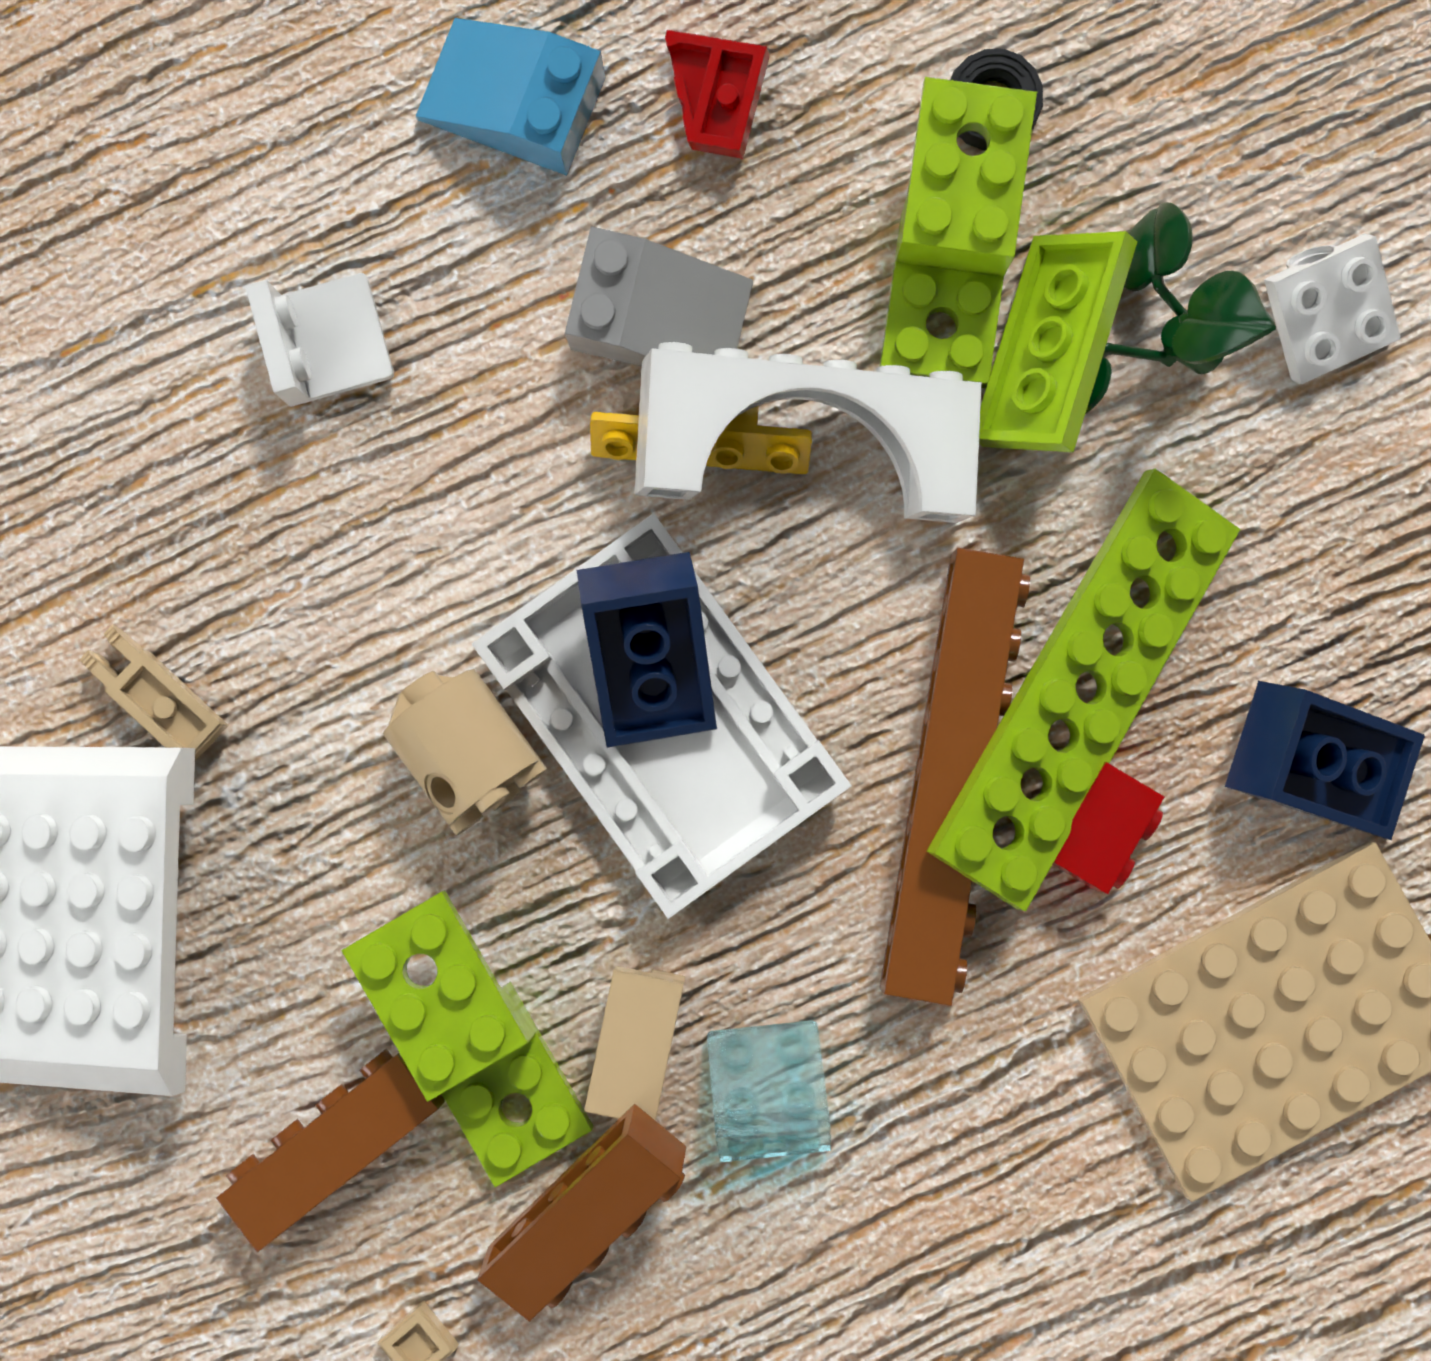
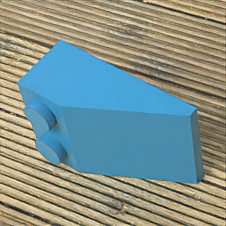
(514, 91)

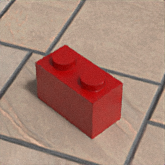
(1108, 829)

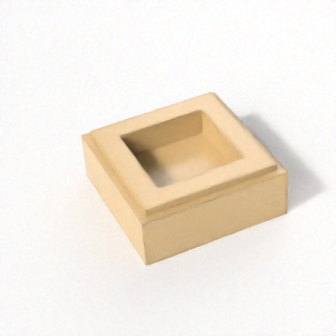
(418, 1337)

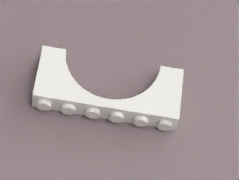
(919, 420)

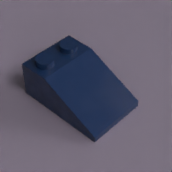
(647, 649)
(1324, 759)

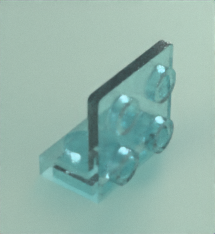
(768, 1091)

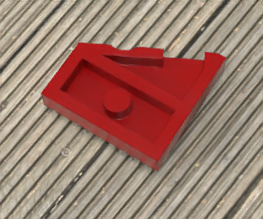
(717, 89)

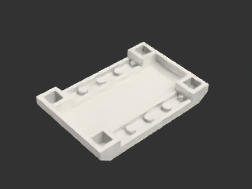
(677, 804)
(91, 916)

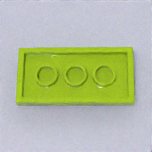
(1054, 340)

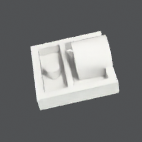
(1332, 307)

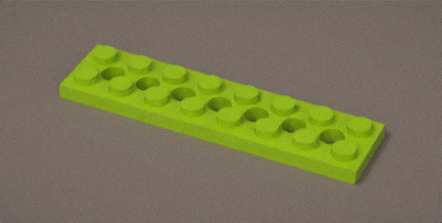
(1050, 689)

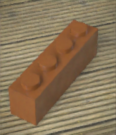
(327, 1152)
(584, 1213)

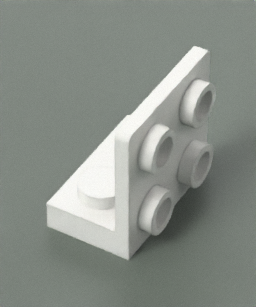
(320, 338)

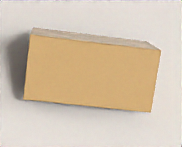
(634, 1042)

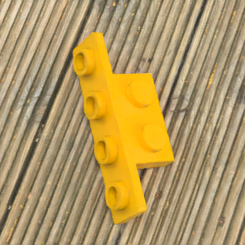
(738, 447)

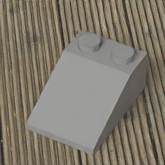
(647, 294)

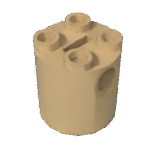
(460, 746)

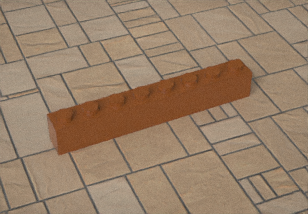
(959, 720)

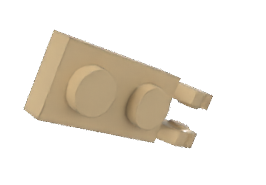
(155, 696)

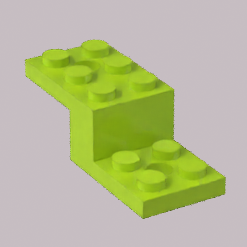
(958, 227)
(467, 1038)

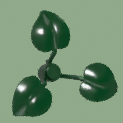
(1220, 315)

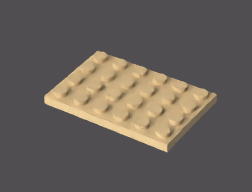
(1273, 1020)

